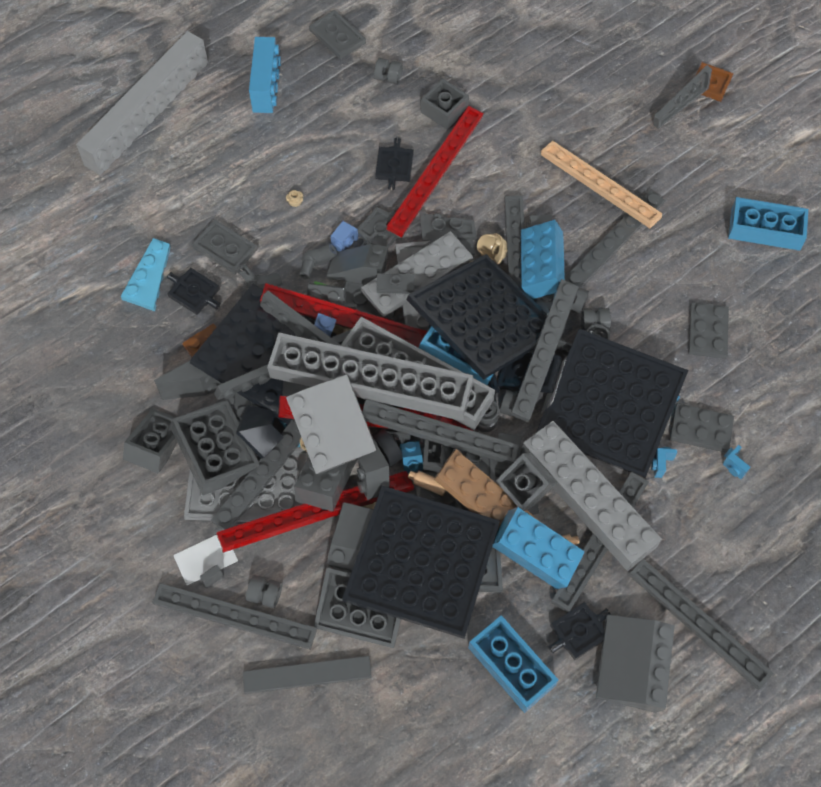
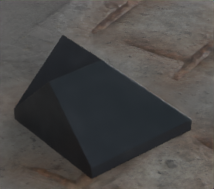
(258, 430)

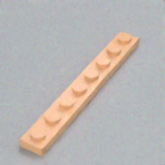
(601, 184)

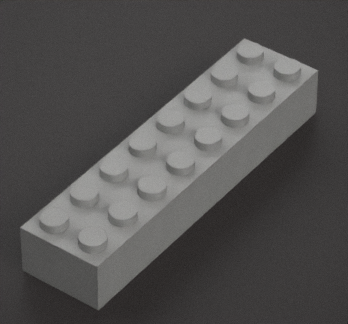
(376, 340)
(593, 497)

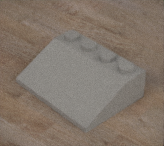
(331, 424)

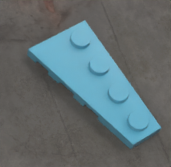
(147, 278)

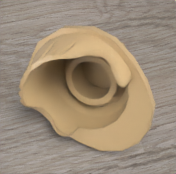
(493, 246)

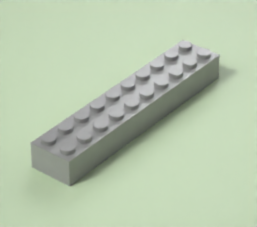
(142, 103)
(372, 376)

